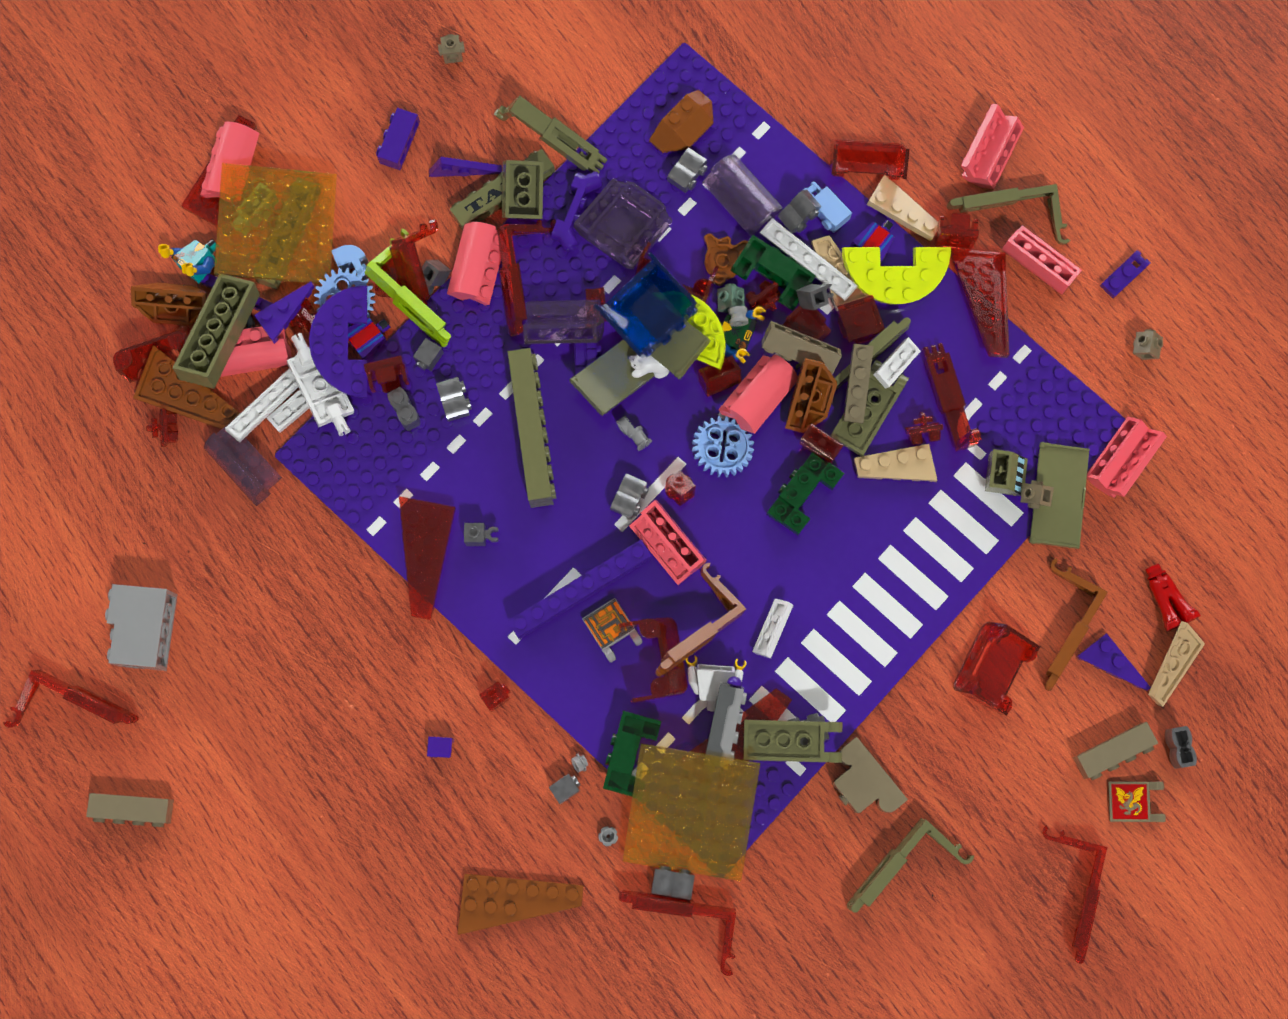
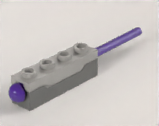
(726, 718)

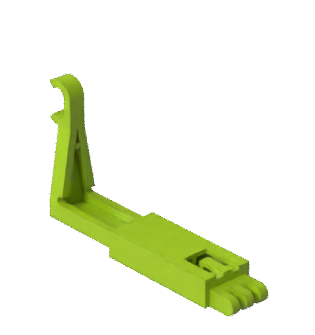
(406, 300)

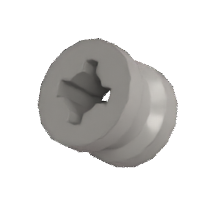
(738, 316)

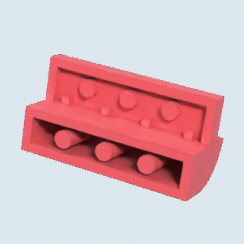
(233, 145)
(991, 148)
(1041, 259)
(476, 263)
(257, 352)
(760, 392)
(1125, 457)
(667, 542)

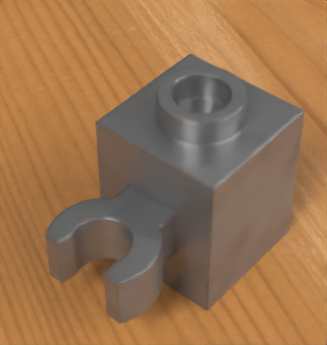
(435, 274)
(814, 296)
(476, 534)

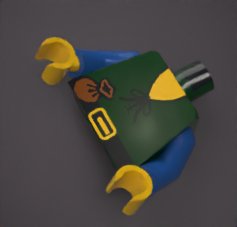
(738, 337)

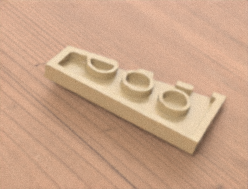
(901, 208)
(830, 252)
(905, 464)
(1177, 661)

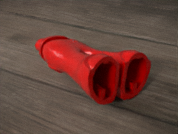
(1165, 589)

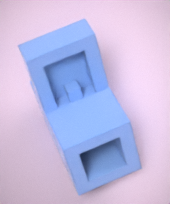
(350, 257)

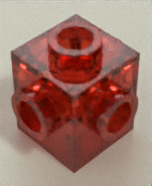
(680, 488)

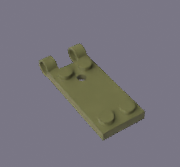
(859, 436)
(781, 741)

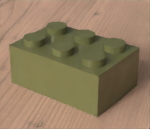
(522, 189)

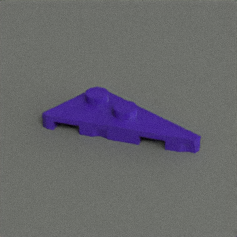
(457, 167)
(279, 314)
(1108, 657)

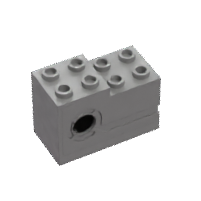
(141, 626)

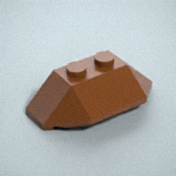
(684, 123)
(168, 302)
(811, 396)

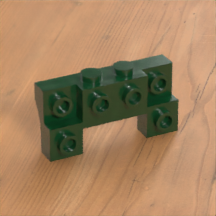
(775, 267)
(802, 484)
(625, 750)

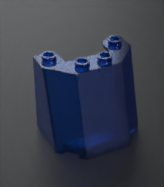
(649, 308)

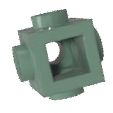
(730, 297)

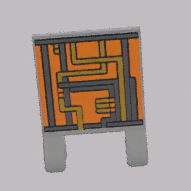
(603, 627)

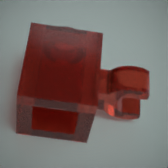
(495, 696)

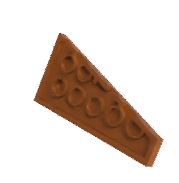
(163, 389)
(502, 900)

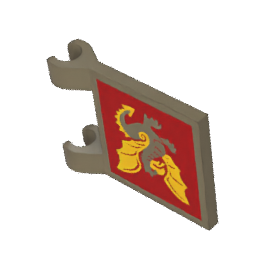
(1132, 802)

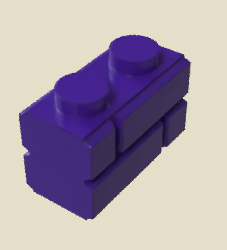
(585, 355)

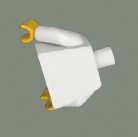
(707, 678)

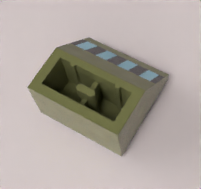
(1005, 472)

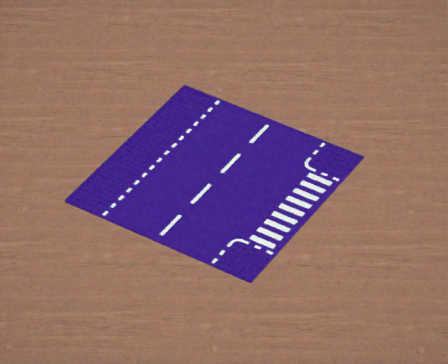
(865, 576)

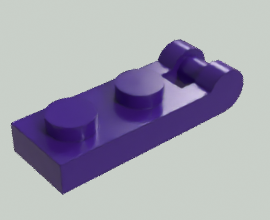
(1124, 274)

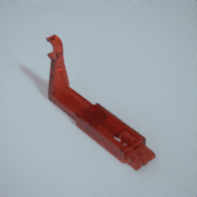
(511, 274)
(950, 398)
(73, 694)
(1090, 895)
(685, 908)

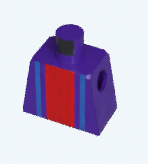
(876, 237)
(367, 337)

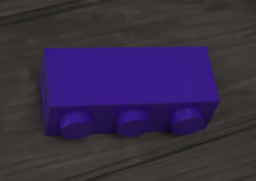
(398, 138)

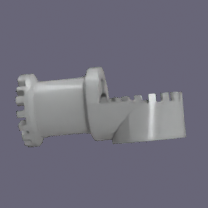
(635, 433)

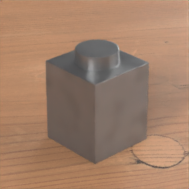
(428, 355)
(565, 788)

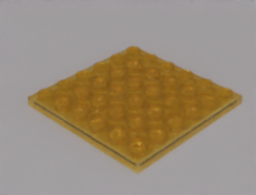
(275, 223)
(691, 812)

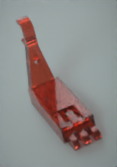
(407, 260)

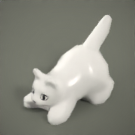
(647, 365)

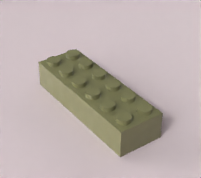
(216, 331)

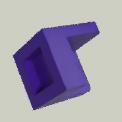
(439, 747)

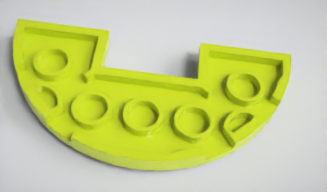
(896, 283)
(710, 326)

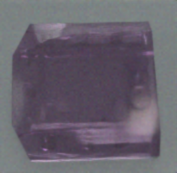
(623, 221)

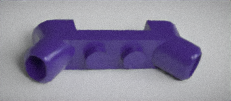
(580, 186)

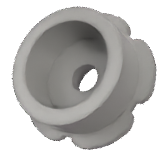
(579, 763)
(613, 836)

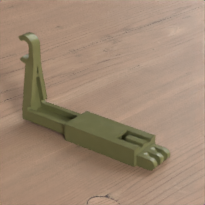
(554, 134)
(1010, 197)
(880, 343)
(896, 859)

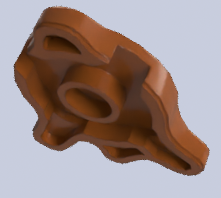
(723, 254)

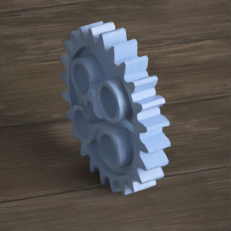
(330, 286)
(704, 443)

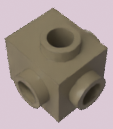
(451, 49)
(1147, 345)
(1036, 494)

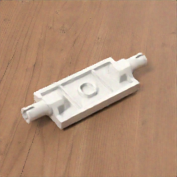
(323, 400)

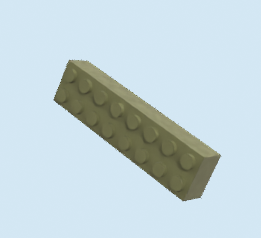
(530, 426)

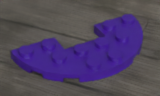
(330, 341)

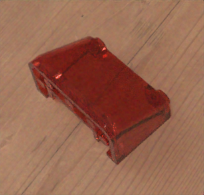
(130, 357)
(994, 665)

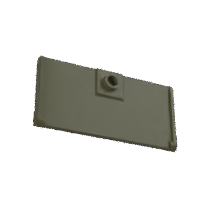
(681, 350)
(609, 378)
(1067, 472)

